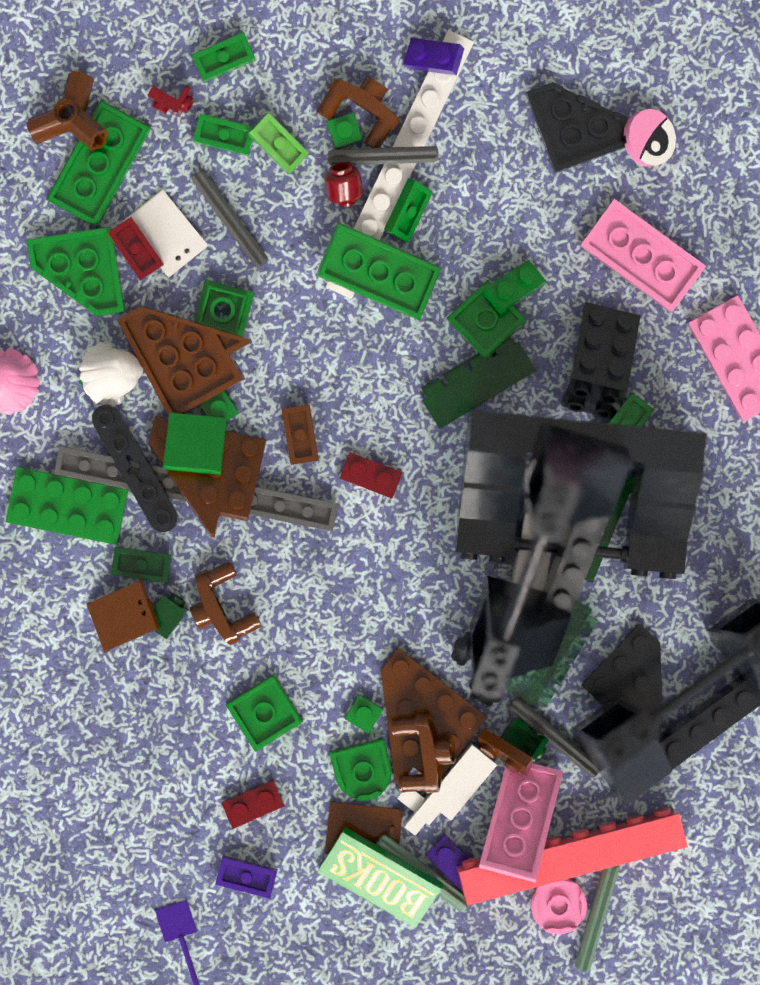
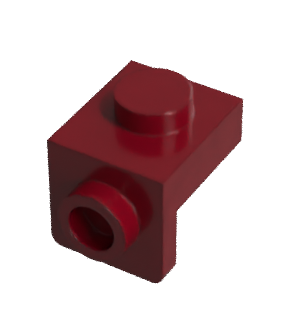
(164, 102)

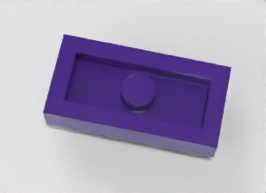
(433, 56)
(447, 857)
(246, 876)

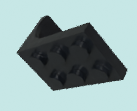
(601, 361)

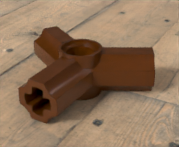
(80, 124)

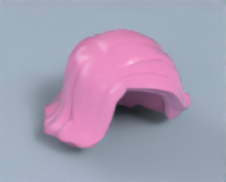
(17, 381)

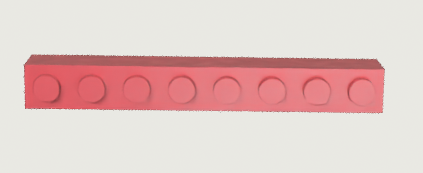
(581, 854)

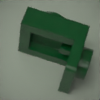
(525, 739)

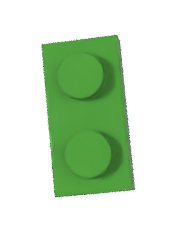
(278, 143)

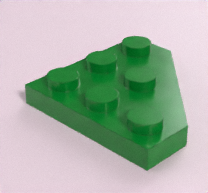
(82, 267)

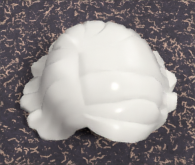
(109, 373)

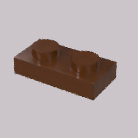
(300, 434)
(513, 758)

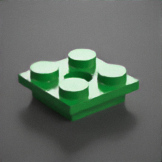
(216, 293)

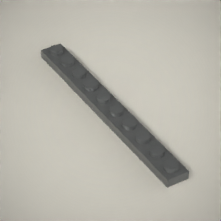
(265, 504)

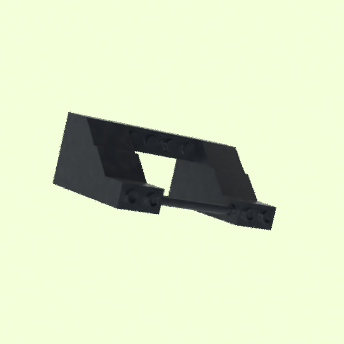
(567, 483)
(662, 496)
(626, 740)

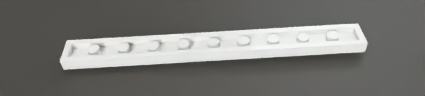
(413, 133)

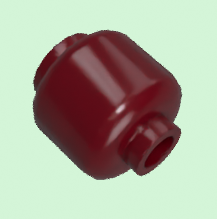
(343, 184)

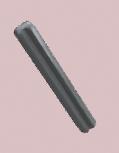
(390, 155)
(229, 219)
(555, 737)

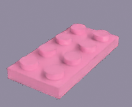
(642, 256)
(733, 352)
(521, 822)

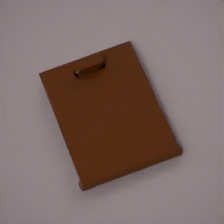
(122, 616)
(364, 820)

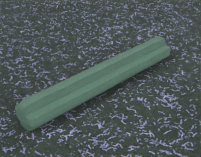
(448, 893)
(596, 918)

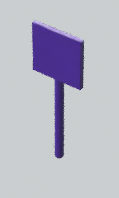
(176, 923)

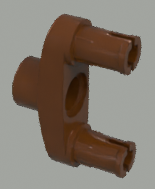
(367, 97)
(210, 610)
(434, 753)

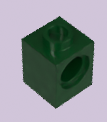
(169, 613)

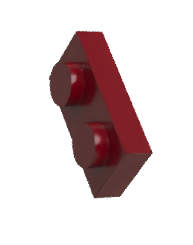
(135, 248)
(371, 475)
(253, 804)

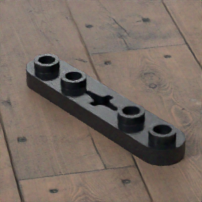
(150, 492)

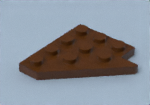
(183, 357)
(216, 494)
(413, 691)

